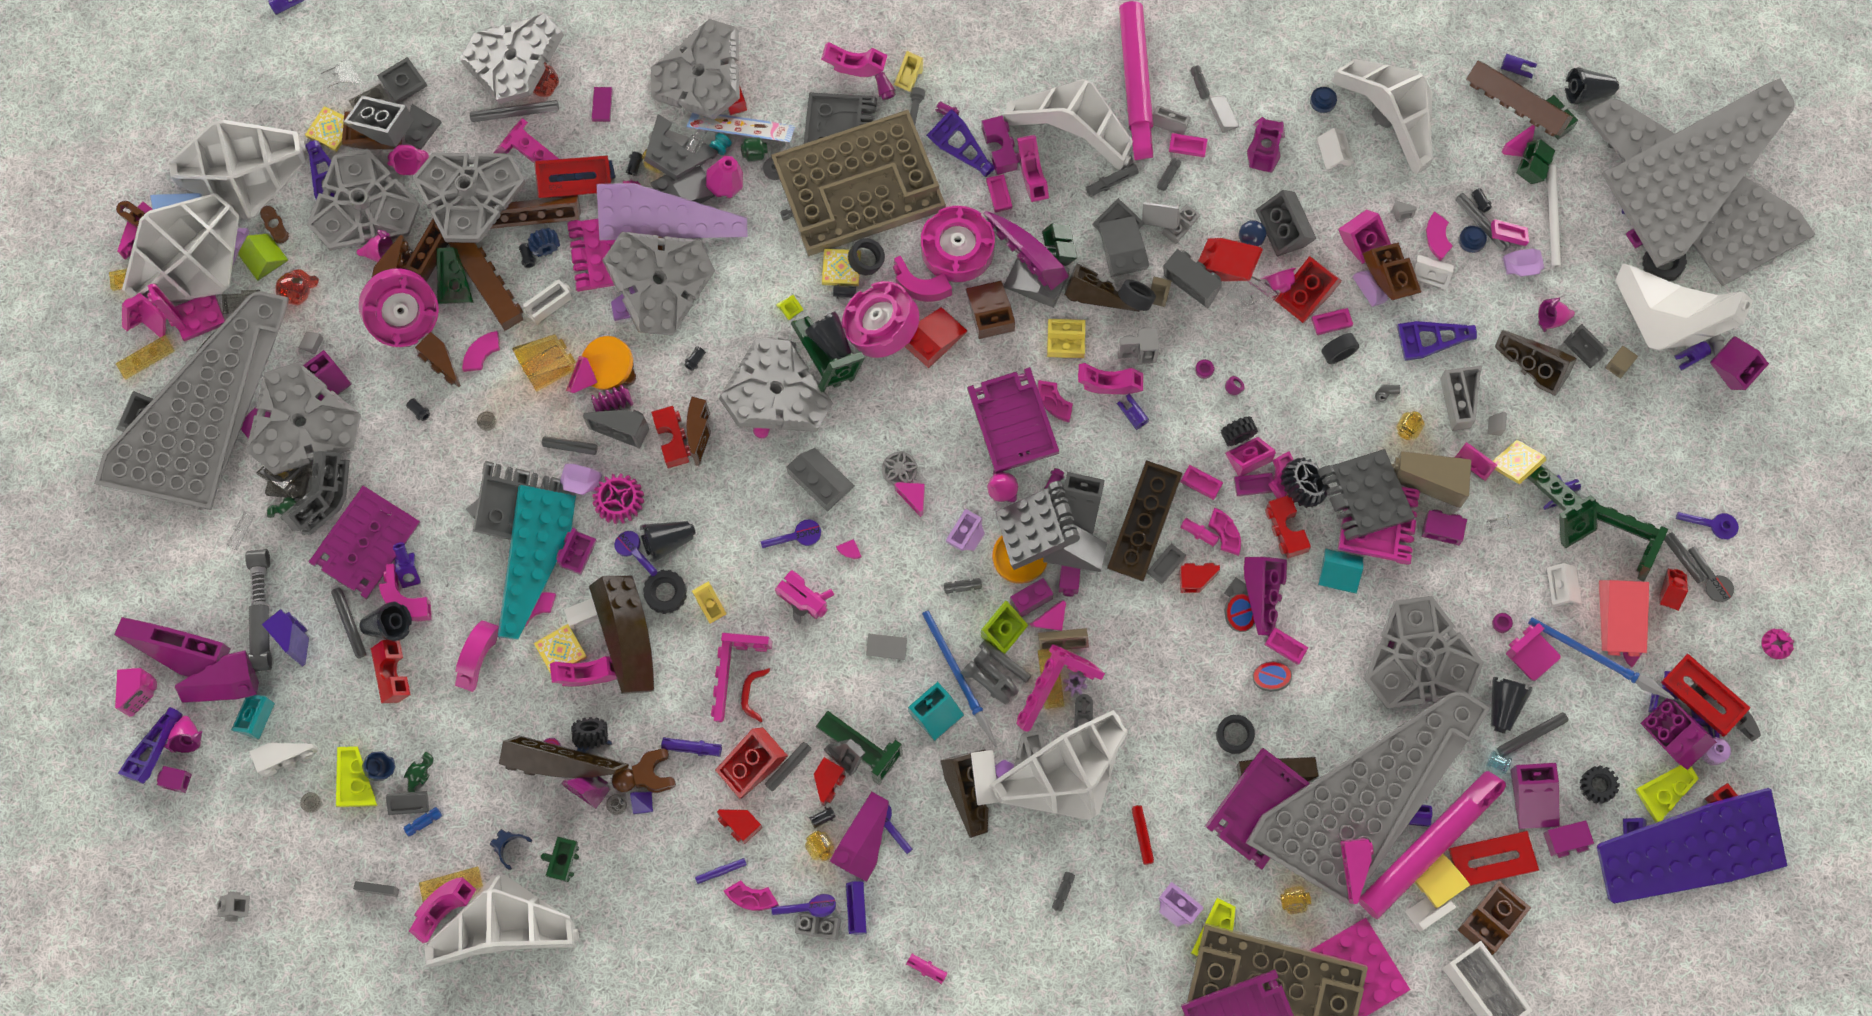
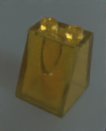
(544, 360)

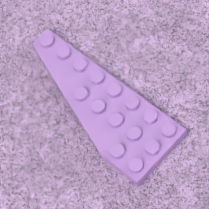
(652, 212)

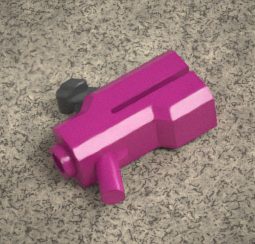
(802, 598)

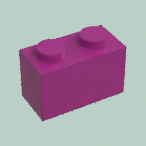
(1444, 527)
(1031, 597)
(1569, 838)

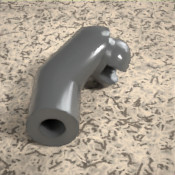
(1385, 390)

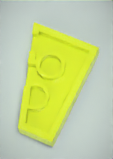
(351, 783)
(1666, 790)
(1221, 915)

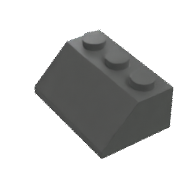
(1285, 223)
(1192, 277)
(819, 478)

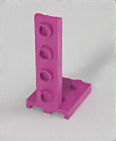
(524, 144)
(191, 317)
(741, 642)
(1048, 678)

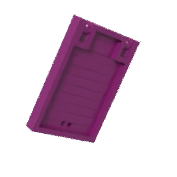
(1013, 421)
(364, 541)
(1255, 793)
(1243, 999)

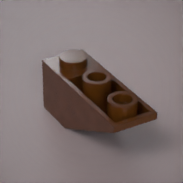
(437, 354)

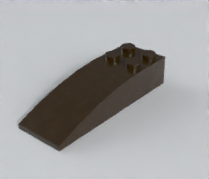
(1144, 520)
(624, 632)
(554, 760)

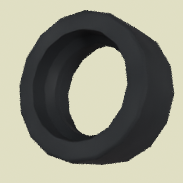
(857, 265)
(1137, 295)
(1340, 348)
(1240, 720)

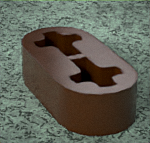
(129, 217)

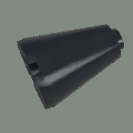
(1589, 85)
(830, 336)
(664, 538)
(387, 622)
(1507, 703)

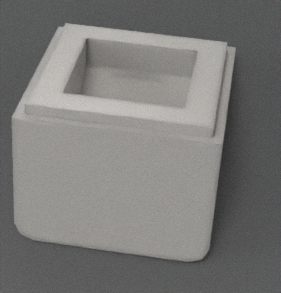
(1403, 210)
(311, 342)
(1497, 424)

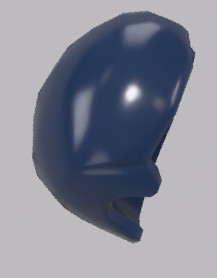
(1252, 233)
(378, 766)

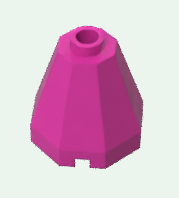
(725, 177)

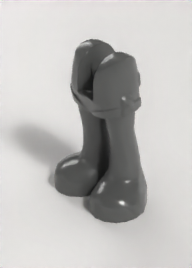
(982, 660)

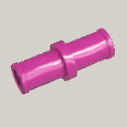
(1199, 532)
(926, 968)

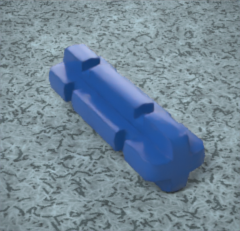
(422, 821)

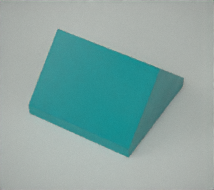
(1341, 571)
(253, 716)

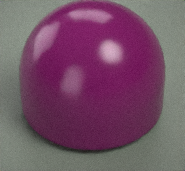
(1231, 388)

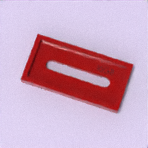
(549, 189)
(1733, 705)
(1518, 842)

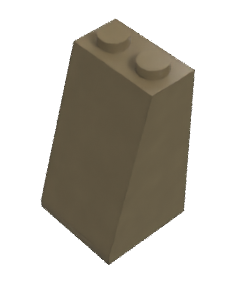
(1435, 476)

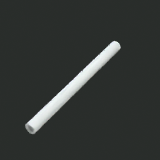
(1553, 217)

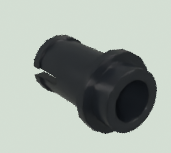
(634, 162)
(1483, 203)
(527, 256)
(843, 291)
(692, 362)
(418, 409)
(822, 817)

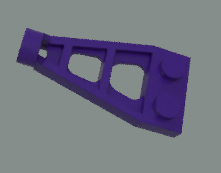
(946, 129)
(312, 148)
(1411, 342)
(139, 770)

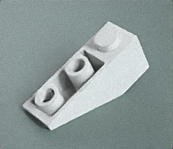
(279, 755)

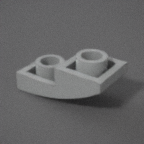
(1188, 218)
(818, 926)

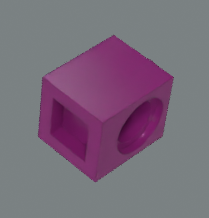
(1069, 581)
(173, 779)

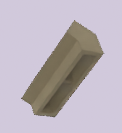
(1065, 639)

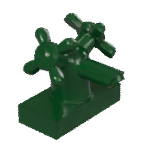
(561, 859)

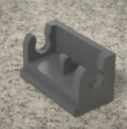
(1586, 346)

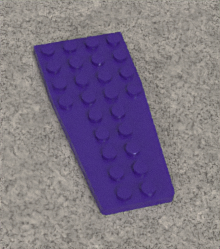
(1695, 849)

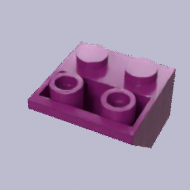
(1739, 364)

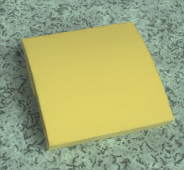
(1066, 338)
(1441, 881)

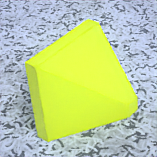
(790, 307)

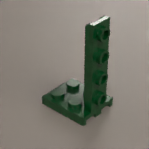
(832, 371)
(1578, 514)
(1643, 530)
(879, 760)

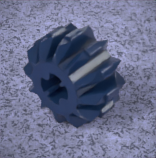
(543, 242)

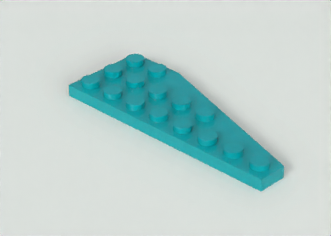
(537, 536)

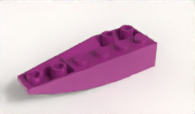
(1029, 250)
(325, 370)
(175, 649)

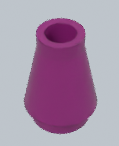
(884, 86)

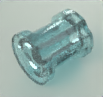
(1499, 762)

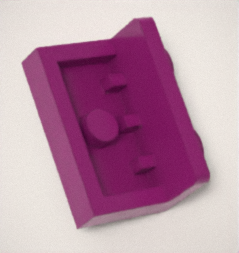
(575, 551)

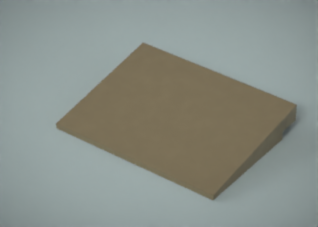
(858, 182)
(1311, 980)

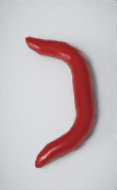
(746, 691)

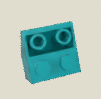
(935, 711)

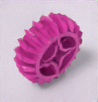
(626, 512)

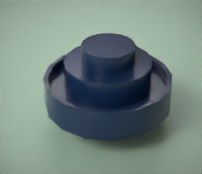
(1323, 99)
(1472, 239)

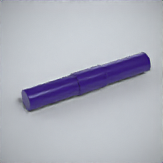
(720, 870)

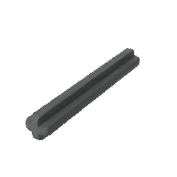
(1480, 219)
(348, 622)
(1532, 734)

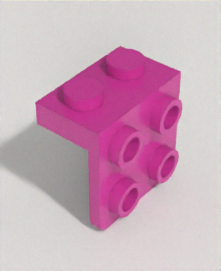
(140, 310)
(1532, 653)

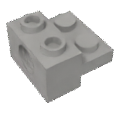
(1143, 346)

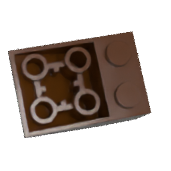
(395, 257)
(990, 309)

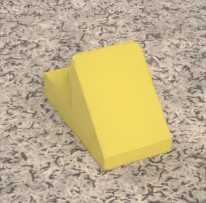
(909, 70)
(709, 602)

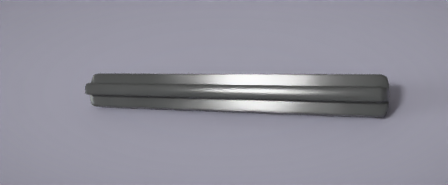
(513, 111)

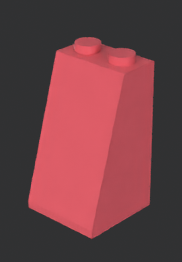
(1624, 616)

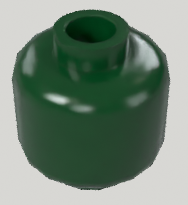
(753, 149)

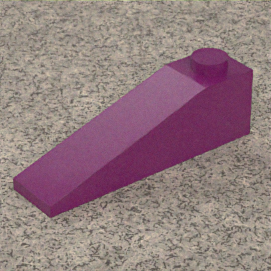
(1263, 584)
(225, 680)
(588, 789)
(861, 843)

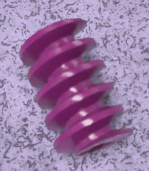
(612, 400)

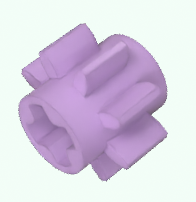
(1077, 689)

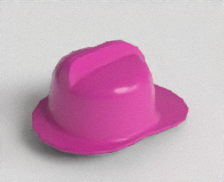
(1281, 280)

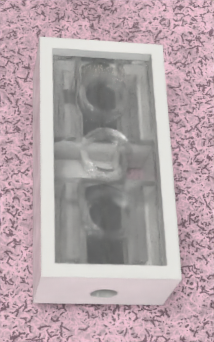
(1485, 984)

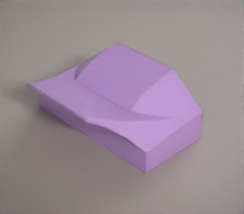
(1524, 262)
(1370, 288)
(579, 479)
(966, 532)
(1178, 906)

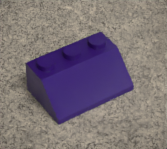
(289, 635)

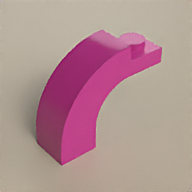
(856, 64)
(1031, 168)
(921, 289)
(1110, 382)
(418, 607)
(477, 645)
(583, 673)
(442, 901)

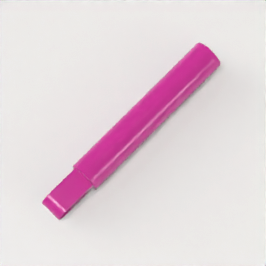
(1137, 78)
(1431, 844)

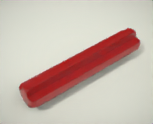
(1142, 834)

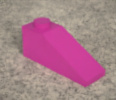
(1356, 863)

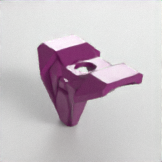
(1262, 157)

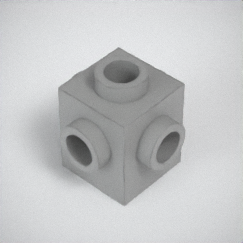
(233, 906)

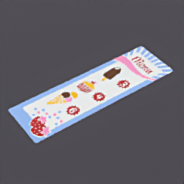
(743, 127)

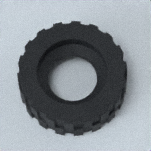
(1670, 274)
(675, 602)

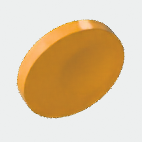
(610, 361)
(1021, 575)

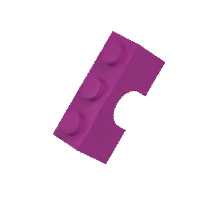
(997, 130)

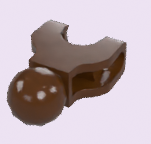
(643, 774)

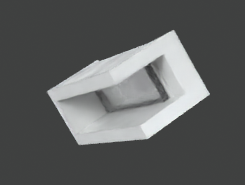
(547, 301)

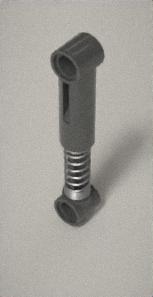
(259, 640)

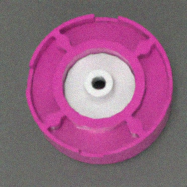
(958, 243)
(398, 307)
(880, 319)

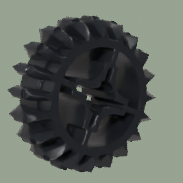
(1304, 482)

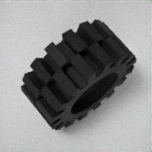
(1239, 431)
(589, 733)
(1607, 776)

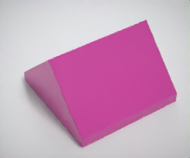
(1250, 456)

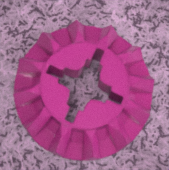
(1773, 650)

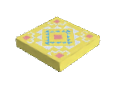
(327, 129)
(837, 268)
(1518, 461)
(560, 647)

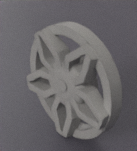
(899, 468)

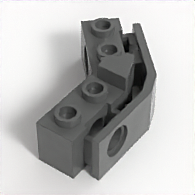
(328, 476)

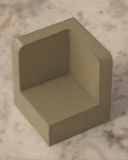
(1161, 289)
(1621, 362)

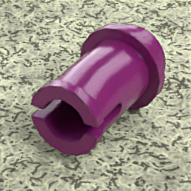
(944, 108)
(1056, 475)

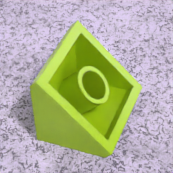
(261, 255)
(1004, 627)

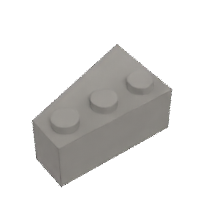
(1461, 395)

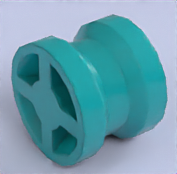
(720, 143)

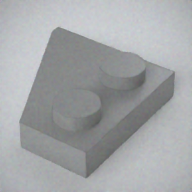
(1029, 745)

